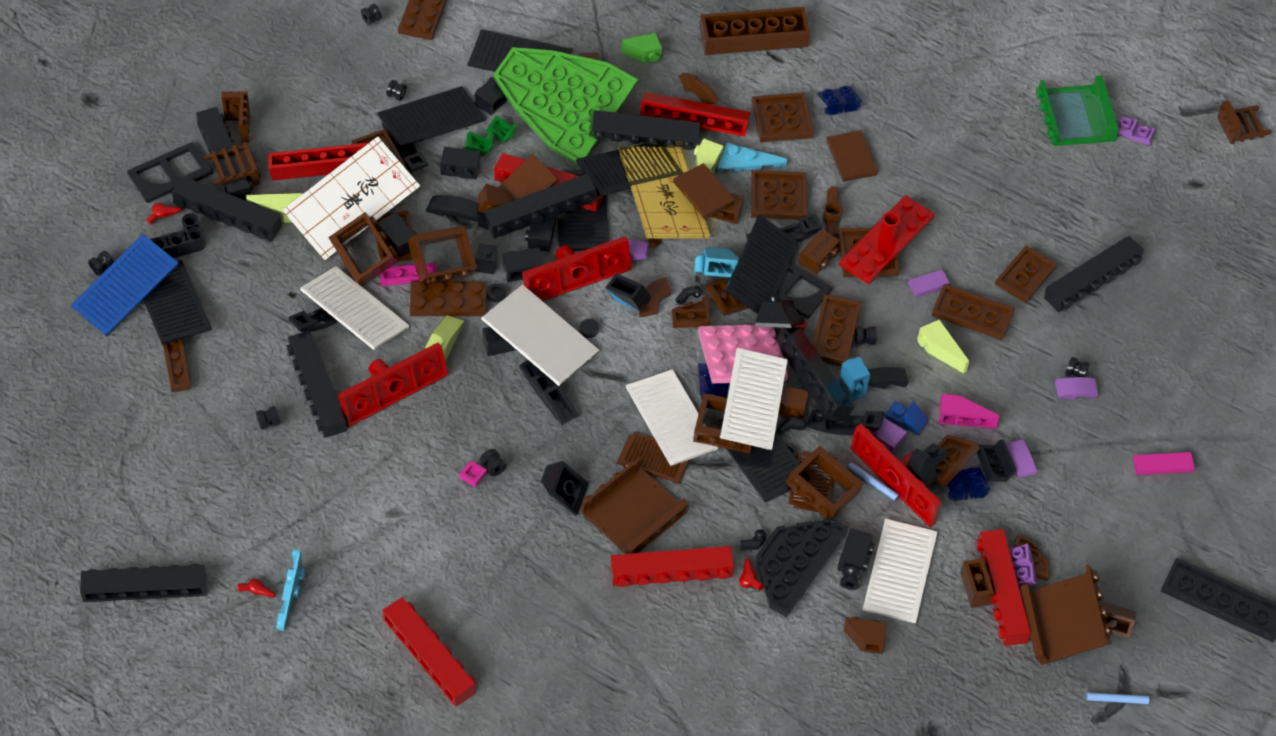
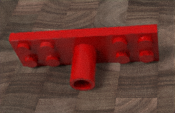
(886, 239)
(578, 269)
(392, 383)
(895, 474)

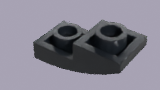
(883, 376)

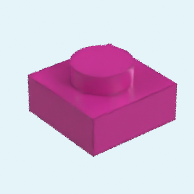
(473, 473)

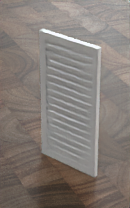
(354, 307)
(753, 398)
(669, 416)
(900, 571)

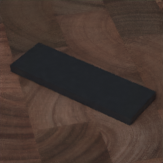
(1221, 599)

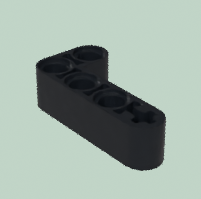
(185, 241)

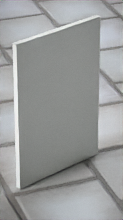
(540, 334)

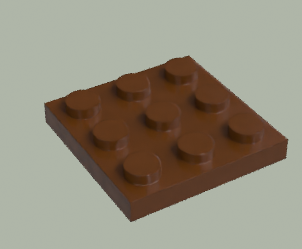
(782, 117)
(778, 194)
(849, 238)

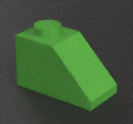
(642, 48)

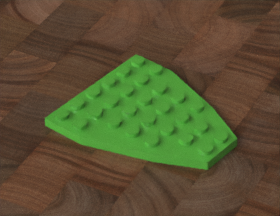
(559, 93)

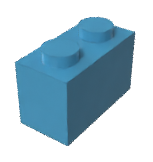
(854, 378)

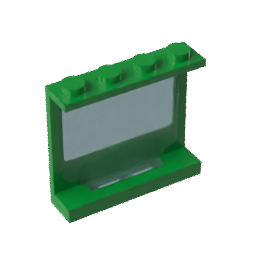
(1078, 113)

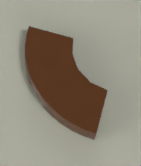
(697, 87)
(658, 291)
(1040, 561)

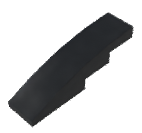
(549, 392)

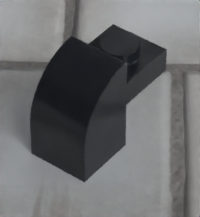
(922, 463)

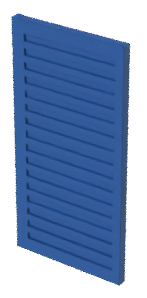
(124, 285)

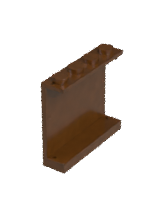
(632, 509)
(1066, 617)

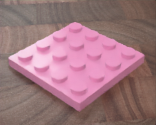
(721, 342)

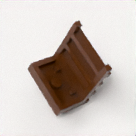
(237, 109)
(1232, 126)
(245, 161)

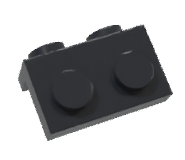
(996, 461)

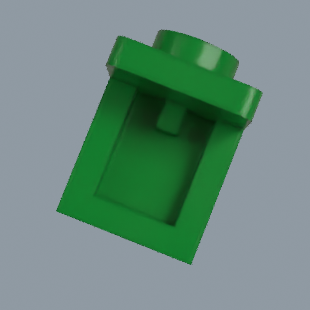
(501, 130)
(479, 143)

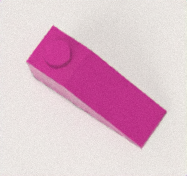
(963, 412)

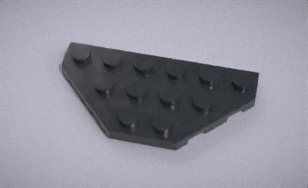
(794, 559)

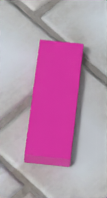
(403, 274)
(1163, 463)

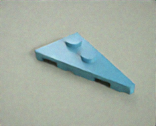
(743, 158)
(291, 588)

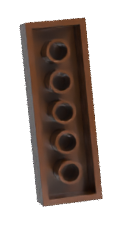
(754, 30)

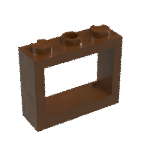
(351, 229)
(465, 250)
(711, 435)
(836, 472)

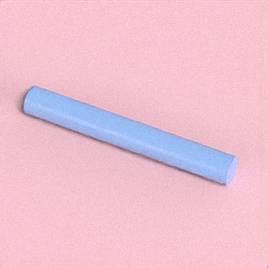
(873, 481)
(1105, 697)

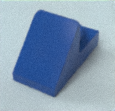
(908, 418)

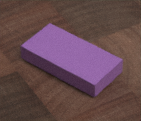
(928, 283)

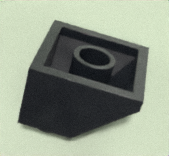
(778, 314)
(565, 485)

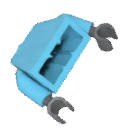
(714, 263)

